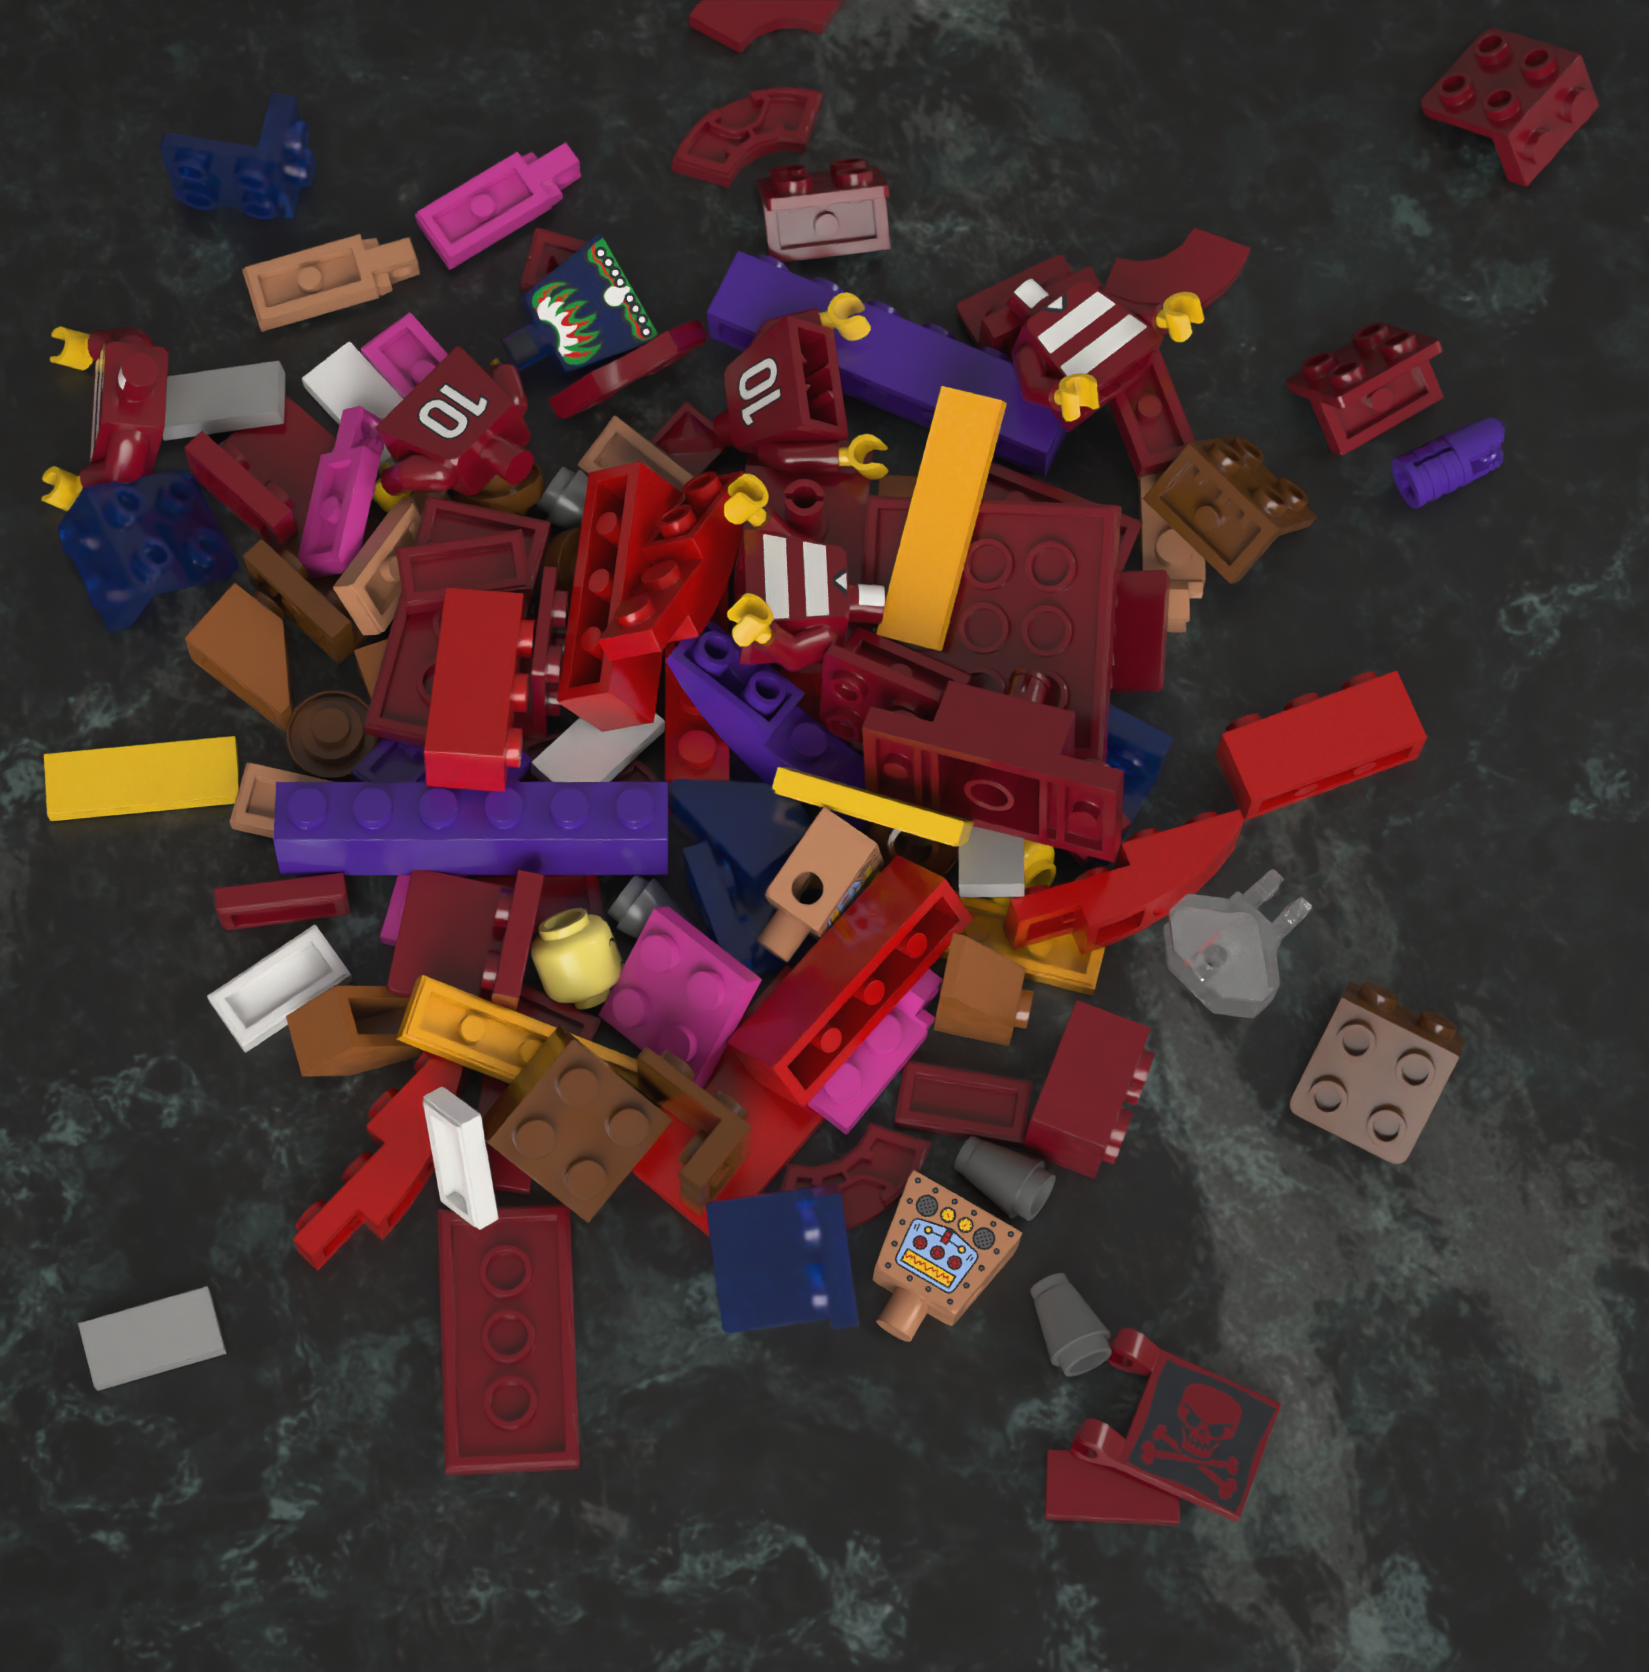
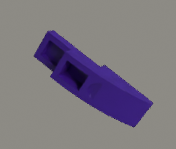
(759, 714)

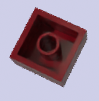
(1082, 1099)

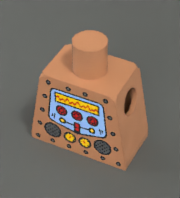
(829, 859)
(938, 1256)

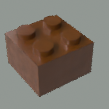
(573, 1123)

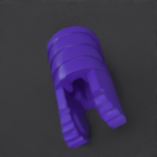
(1449, 461)

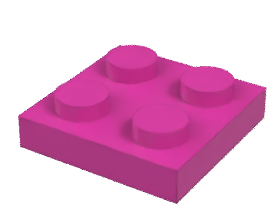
(680, 993)

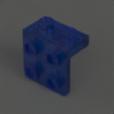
(249, 178)
(143, 543)

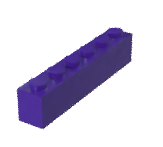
(895, 364)
(469, 831)

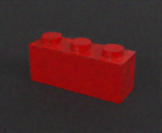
(478, 690)
(1319, 743)

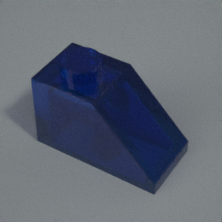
(743, 824)

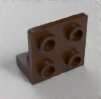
(1228, 503)
(303, 599)
(718, 1119)

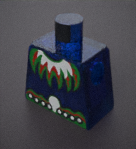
(580, 314)

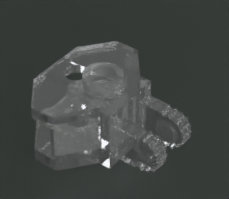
(1235, 941)

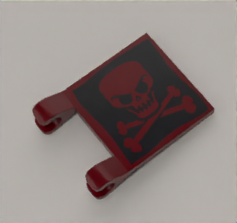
(1188, 1431)

